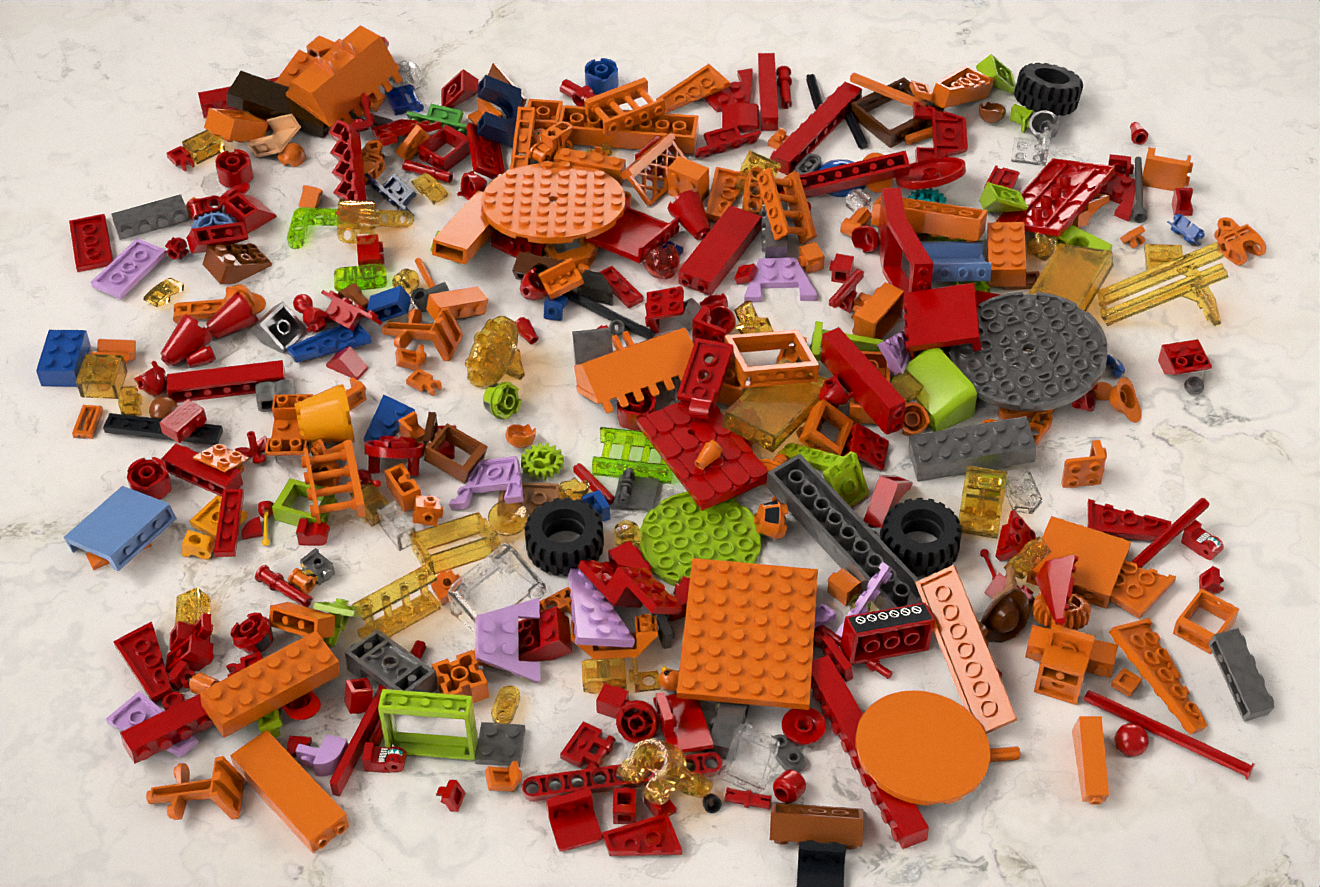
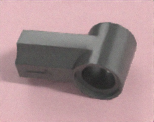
(420, 295)

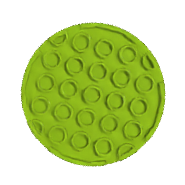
(682, 531)

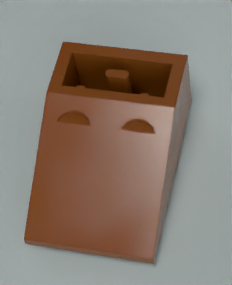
(234, 262)

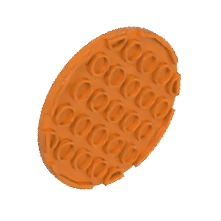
(922, 747)

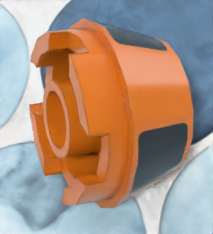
(771, 520)

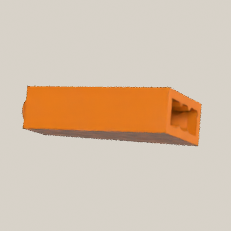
(1091, 759)

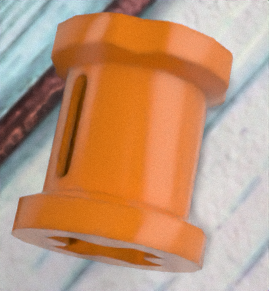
(301, 580)

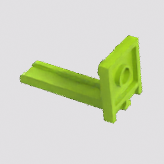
(863, 343)
(840, 472)

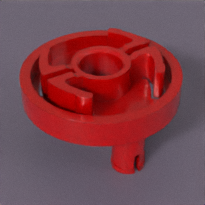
(394, 448)

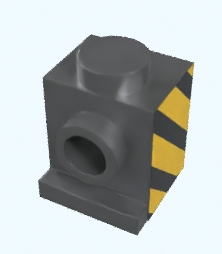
(318, 566)

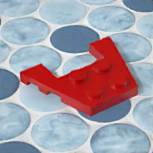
(737, 92)
(389, 132)
(948, 133)
(1121, 191)

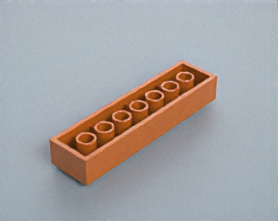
(590, 130)

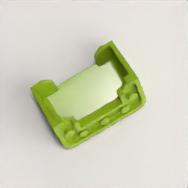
(946, 391)

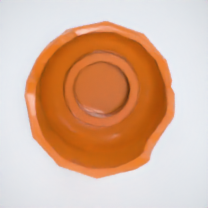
(292, 154)
(520, 436)

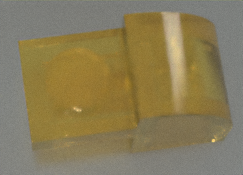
(749, 320)

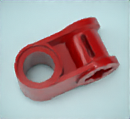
(203, 205)

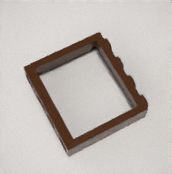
(896, 135)

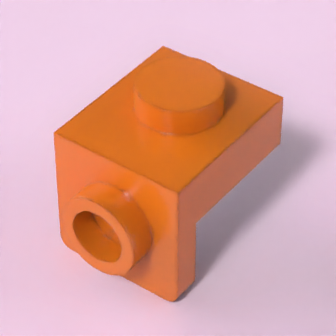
(410, 359)
(503, 778)

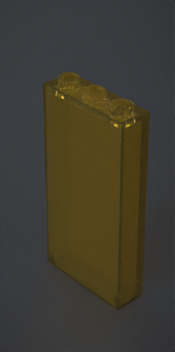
(1075, 274)
(772, 412)

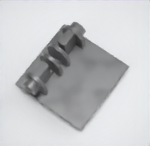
(635, 491)

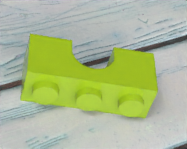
(1078, 237)

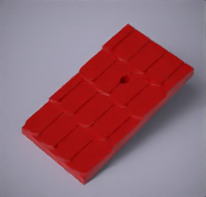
(1059, 195)
(682, 438)

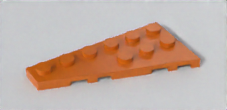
(1139, 588)

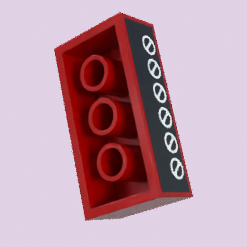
(887, 633)

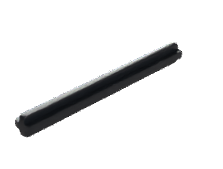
(609, 314)

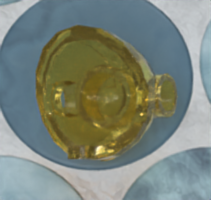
(1042, 246)

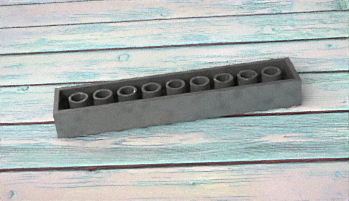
(841, 531)

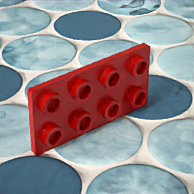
(682, 722)

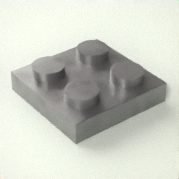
(500, 744)

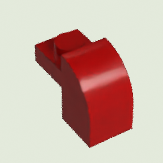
(182, 630)

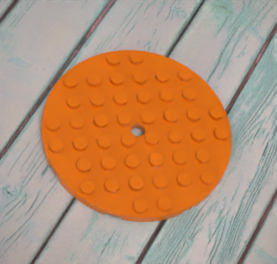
(523, 204)

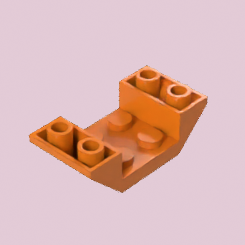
(286, 432)
(644, 634)

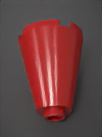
(691, 213)
(231, 317)
(184, 340)

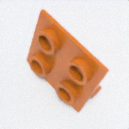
(222, 458)

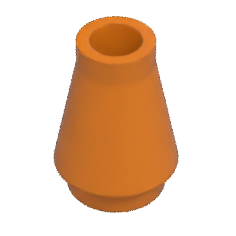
(709, 453)

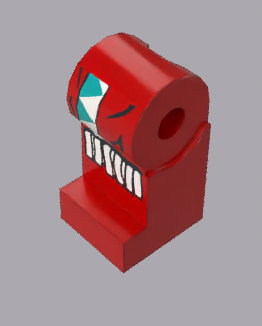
(1201, 541)
(383, 758)

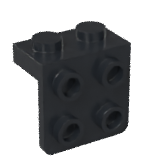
(821, 864)

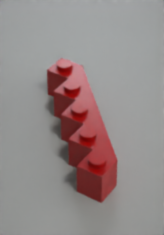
(350, 164)

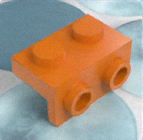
(561, 278)
(117, 347)
(319, 449)

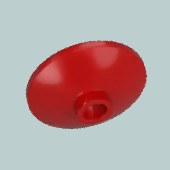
(240, 188)
(809, 719)

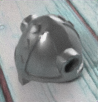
(1043, 119)

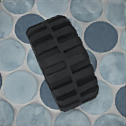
(1048, 88)
(558, 517)
(924, 517)

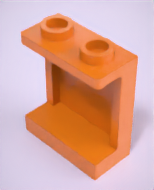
(1166, 172)

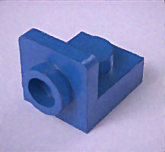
(554, 308)
(598, 503)

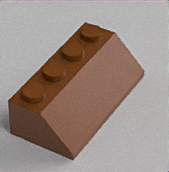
(817, 824)

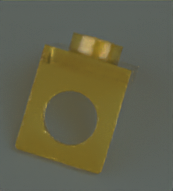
(637, 678)

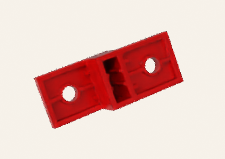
(630, 587)

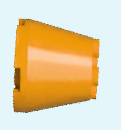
(325, 416)

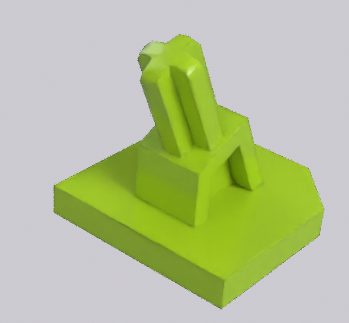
(342, 611)

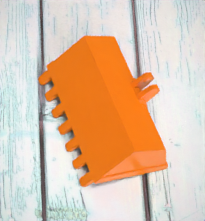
(634, 368)

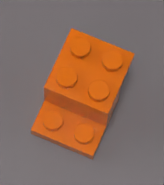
(1064, 664)

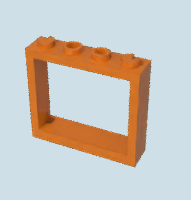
(772, 374)

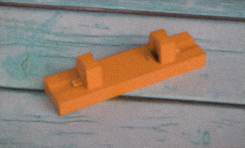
(523, 136)

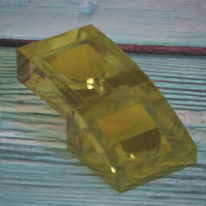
(430, 187)
(162, 292)

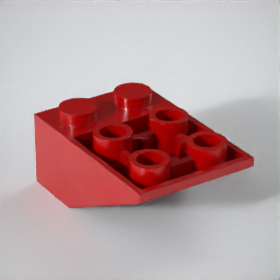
(544, 637)

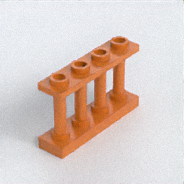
(618, 96)
(797, 203)
(349, 470)

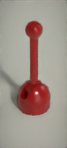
(365, 476)

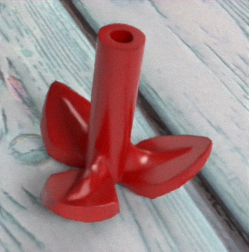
(256, 448)

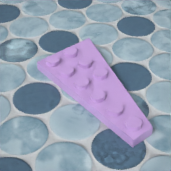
(594, 615)

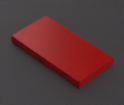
(485, 154)
(91, 242)

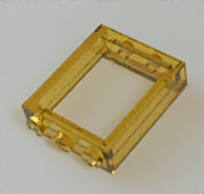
(450, 532)

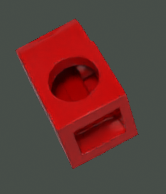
(312, 533)

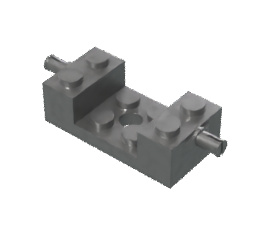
(376, 650)

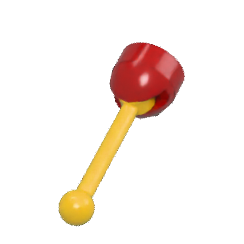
(265, 511)

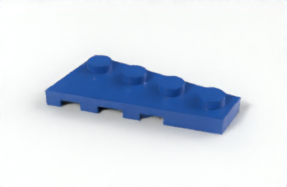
(328, 342)

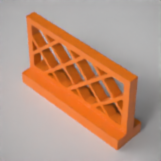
(645, 160)

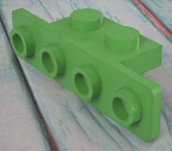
(445, 115)

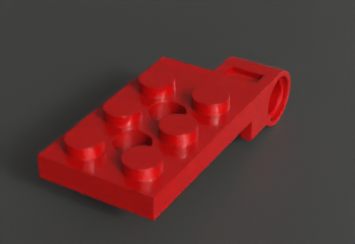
(704, 392)

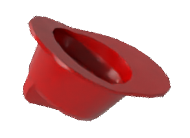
(303, 707)

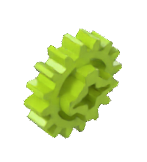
(542, 461)

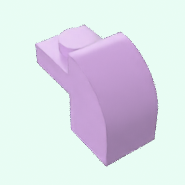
(324, 759)

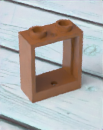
(462, 441)

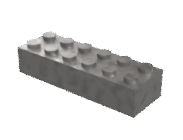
(979, 445)

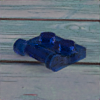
(399, 102)

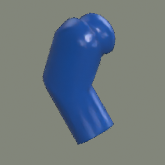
(1117, 365)

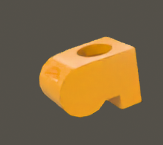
(197, 545)

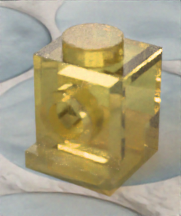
(130, 401)

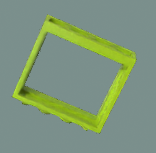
(429, 705)

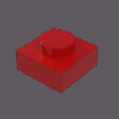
(745, 273)

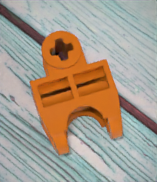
(550, 142)
(373, 159)
(1238, 240)

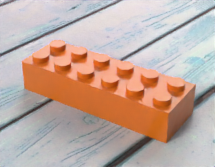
(940, 219)
(269, 684)

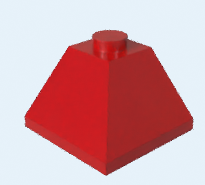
(459, 89)

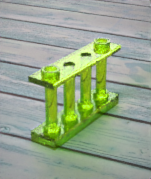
(614, 468)

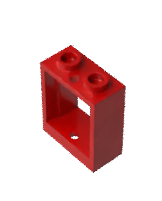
(437, 140)

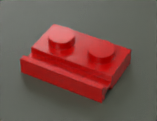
(1003, 177)

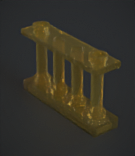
(405, 615)

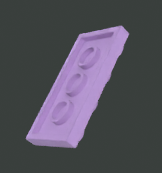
(128, 268)

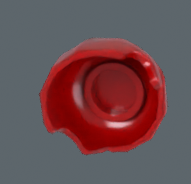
(865, 238)
(715, 300)
(723, 318)
(1131, 740)

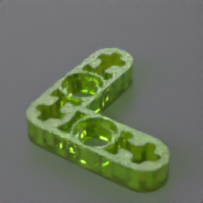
(308, 218)

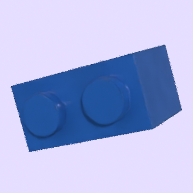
(390, 303)

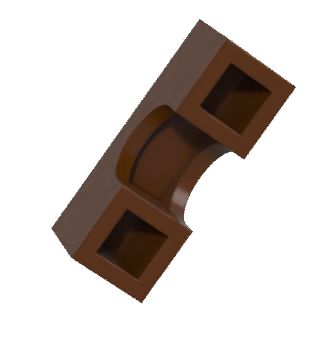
(528, 261)

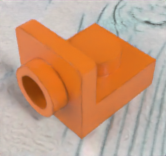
(356, 394)

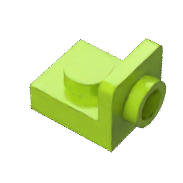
(1021, 116)

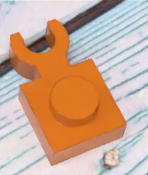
(422, 380)

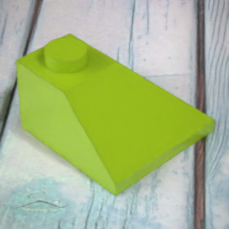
(999, 72)
(1001, 199)

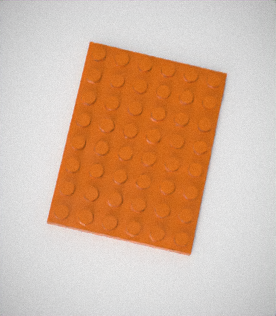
(748, 634)

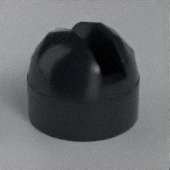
(716, 801)

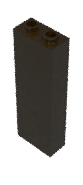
(270, 101)

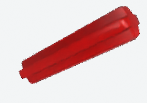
(846, 288)
(595, 485)

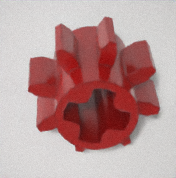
(176, 248)

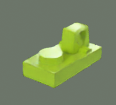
(271, 723)

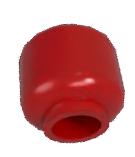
(789, 786)

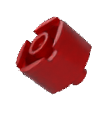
(234, 168)
(628, 415)
(149, 477)

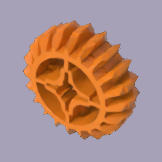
(1076, 615)

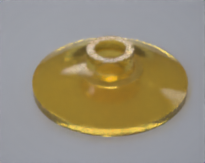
(502, 512)

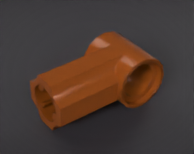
(355, 295)

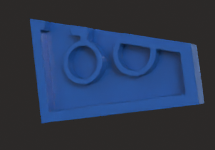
(386, 419)

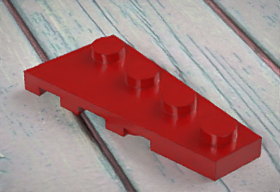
(1124, 523)
(145, 660)

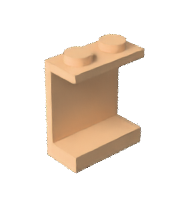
(283, 129)

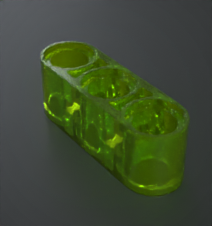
(365, 276)

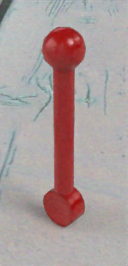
(984, 553)

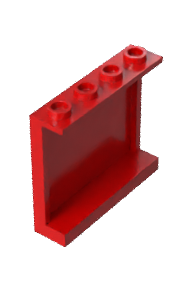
(635, 234)
(941, 318)

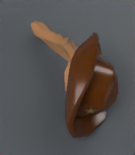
(1007, 611)

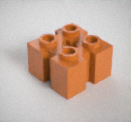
(462, 677)

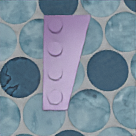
(140, 709)

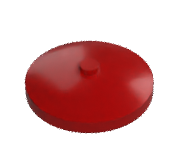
(932, 173)

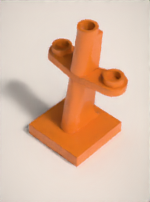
(444, 332)
(223, 788)

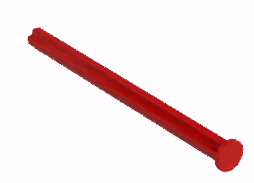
(1169, 733)

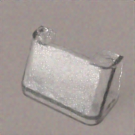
(494, 584)

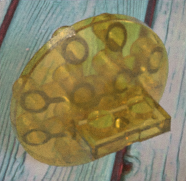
(494, 353)

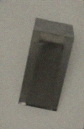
(596, 288)

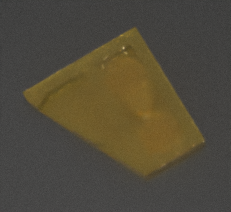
(1160, 253)

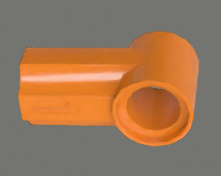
(859, 218)

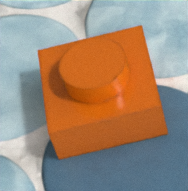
(1126, 682)

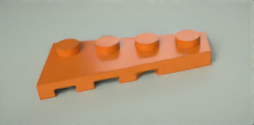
(697, 86)
(722, 192)

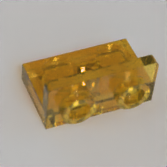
(1028, 557)
(191, 606)

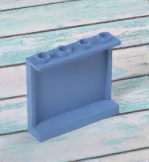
(958, 261)
(121, 526)

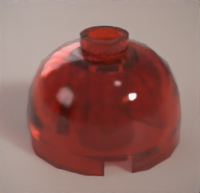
(662, 262)

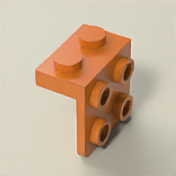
(1085, 470)

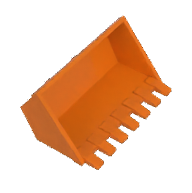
(340, 76)

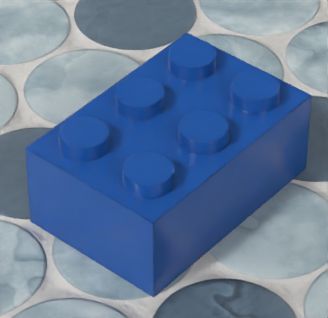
(62, 357)

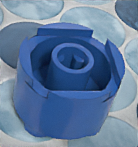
(601, 75)

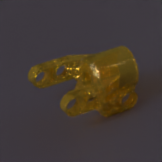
(364, 217)
(647, 757)

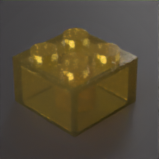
(101, 376)

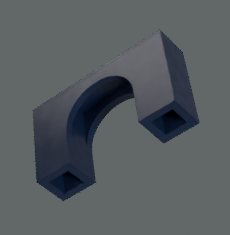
(506, 98)

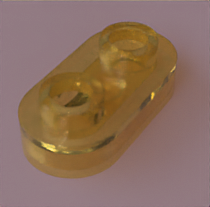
(505, 707)

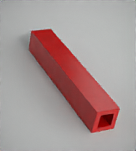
(767, 92)

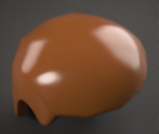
(992, 112)
(162, 407)

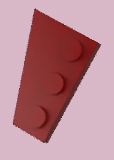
(514, 246)
(643, 838)

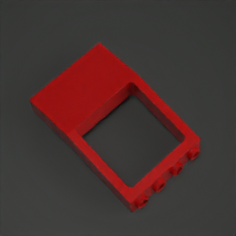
(899, 237)

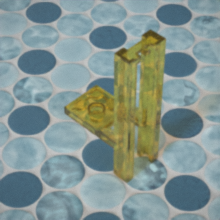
(1193, 286)

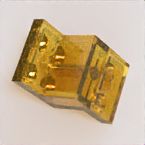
(982, 501)

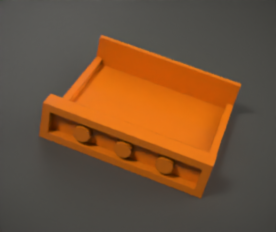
(1098, 558)

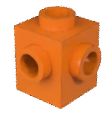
(426, 510)
(443, 584)

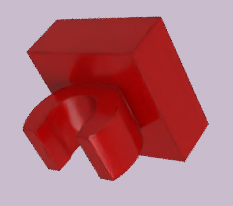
(1211, 580)
(179, 675)
(451, 795)

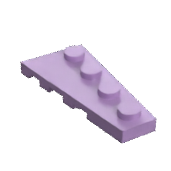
(895, 352)
(871, 593)

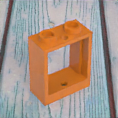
(812, 438)
(1196, 634)

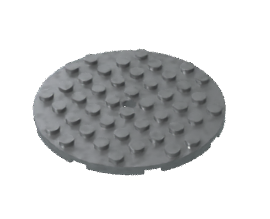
(1065, 356)

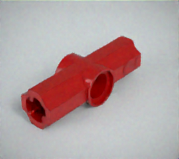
(576, 92)

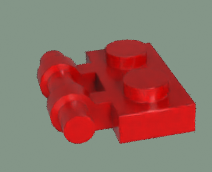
(583, 742)

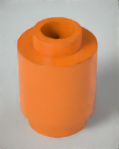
(200, 682)

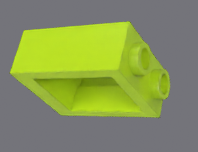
(282, 506)

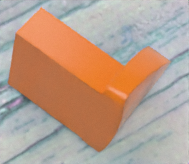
(310, 197)

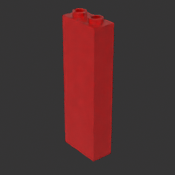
(720, 250)
(862, 378)

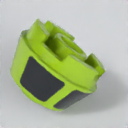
(502, 400)

